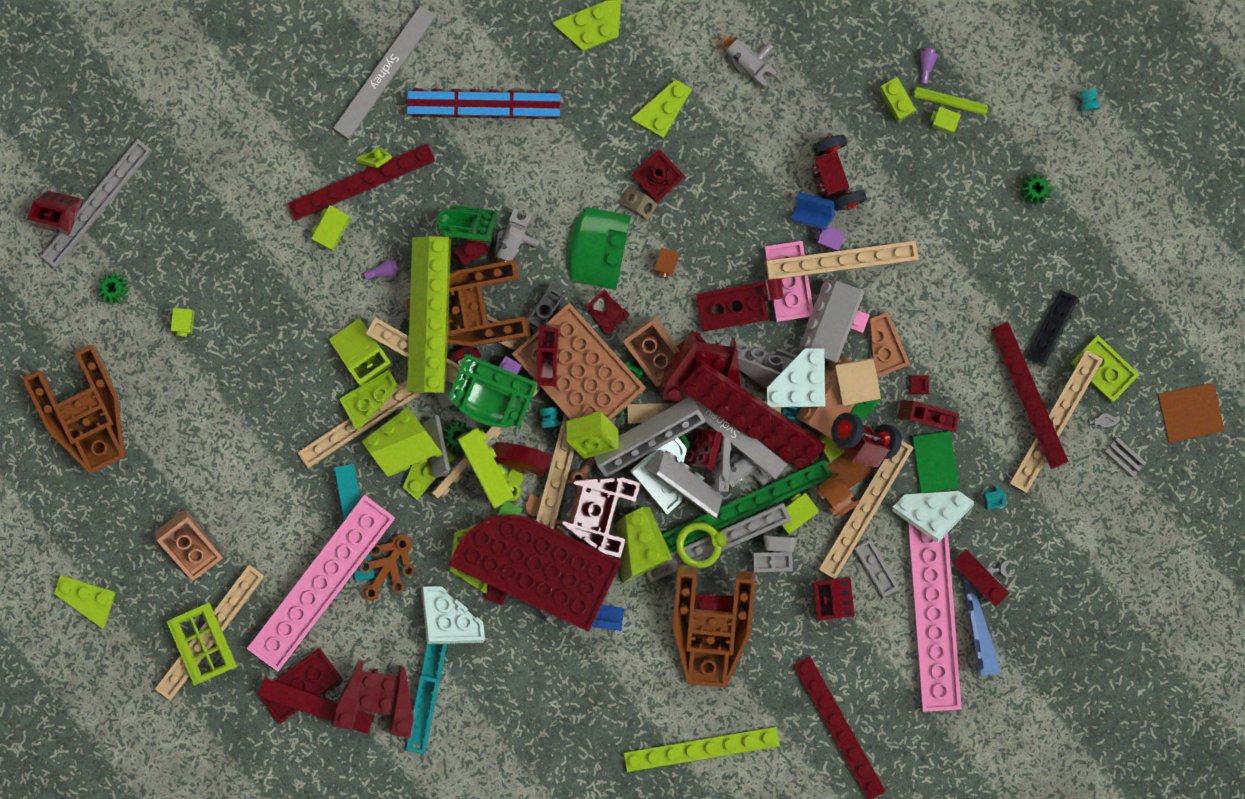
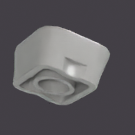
(780, 543)

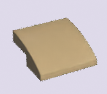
(857, 381)

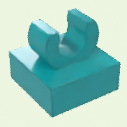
(791, 413)
(995, 499)

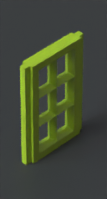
(185, 651)

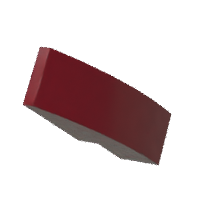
(548, 355)
(522, 458)

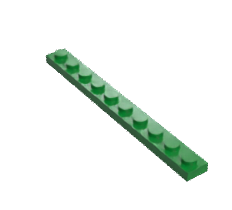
(754, 502)

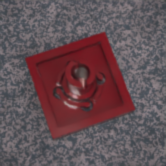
(660, 164)
(703, 449)

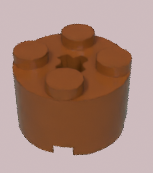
(837, 494)

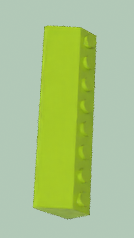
(429, 314)

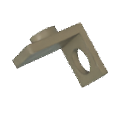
(636, 201)

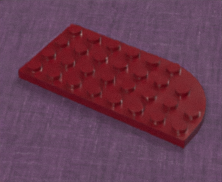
(538, 566)

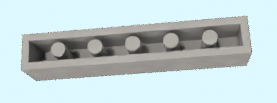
(652, 435)

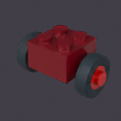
(831, 174)
(862, 442)

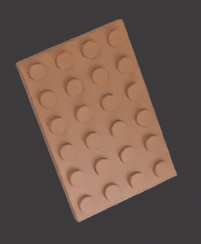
(588, 370)

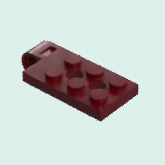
(752, 298)

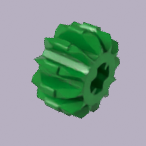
(1031, 183)
(119, 288)
(451, 435)

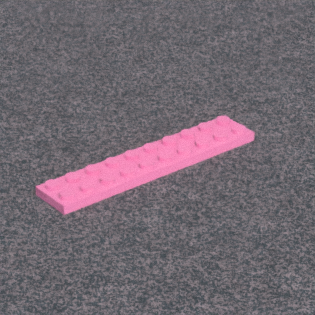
(321, 583)
(934, 622)

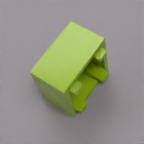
(592, 435)

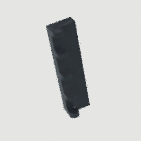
(1052, 328)

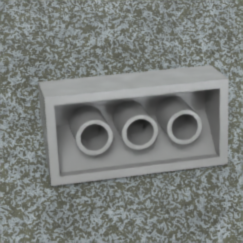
(831, 318)
(685, 483)

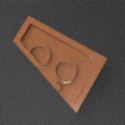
(886, 346)

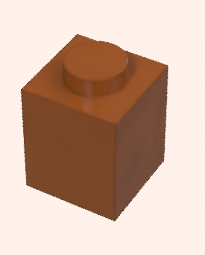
(666, 263)

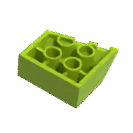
(401, 443)
(643, 544)

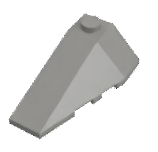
(761, 365)

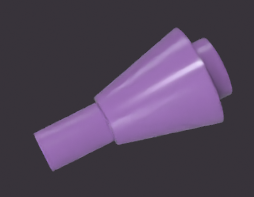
(927, 59)
(388, 268)

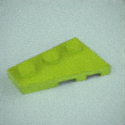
(663, 109)
(368, 398)
(86, 598)

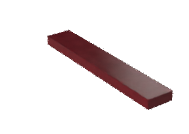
(309, 703)

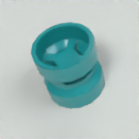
(1089, 100)
(549, 418)

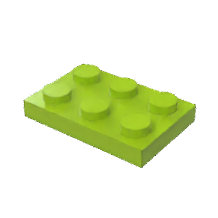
(1113, 373)

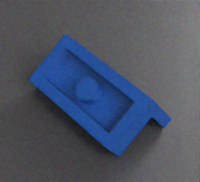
(813, 211)
(609, 618)

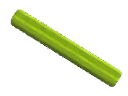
(950, 101)

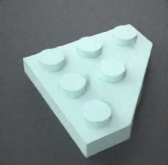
(800, 382)
(658, 490)
(933, 512)
(448, 619)

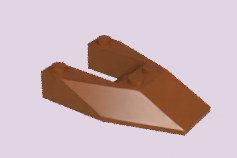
(467, 309)
(87, 422)
(710, 639)

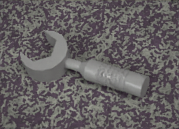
(1002, 568)

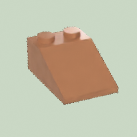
(652, 348)
(188, 545)

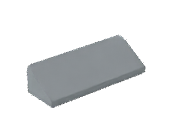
(439, 464)

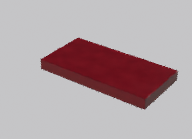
(312, 675)

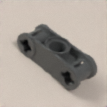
(549, 300)

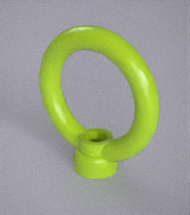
(718, 540)

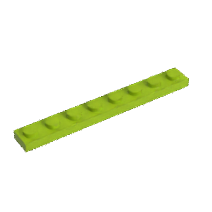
(701, 749)

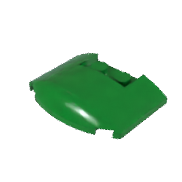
(467, 225)
(597, 247)
(491, 393)

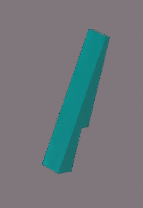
(349, 498)
(426, 697)

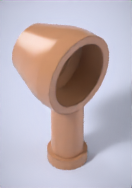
(583, 471)

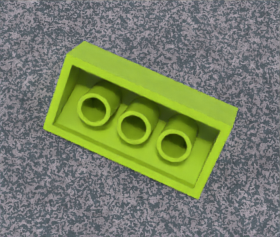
(485, 467)

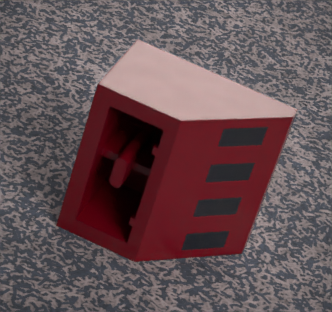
(54, 212)
(833, 599)

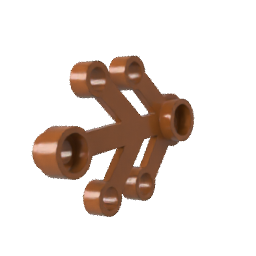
(389, 564)

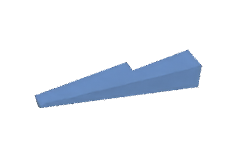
(985, 653)

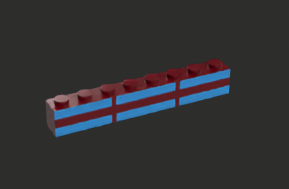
(484, 104)

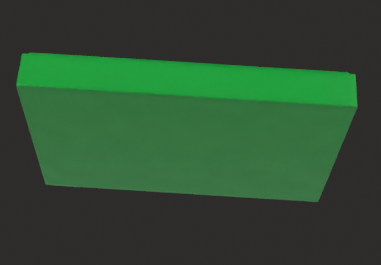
(935, 462)

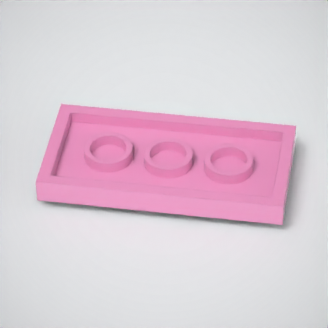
(796, 290)

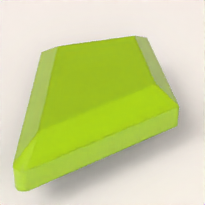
(375, 158)

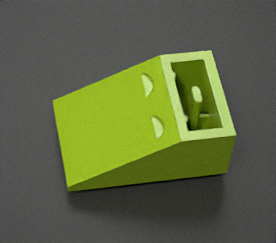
(360, 352)

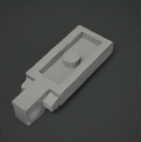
(722, 466)

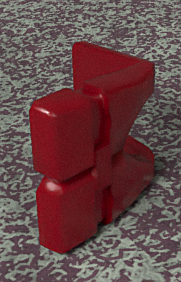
(612, 316)

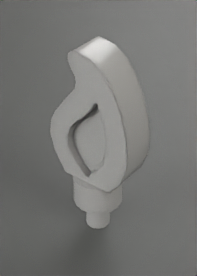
(1105, 420)

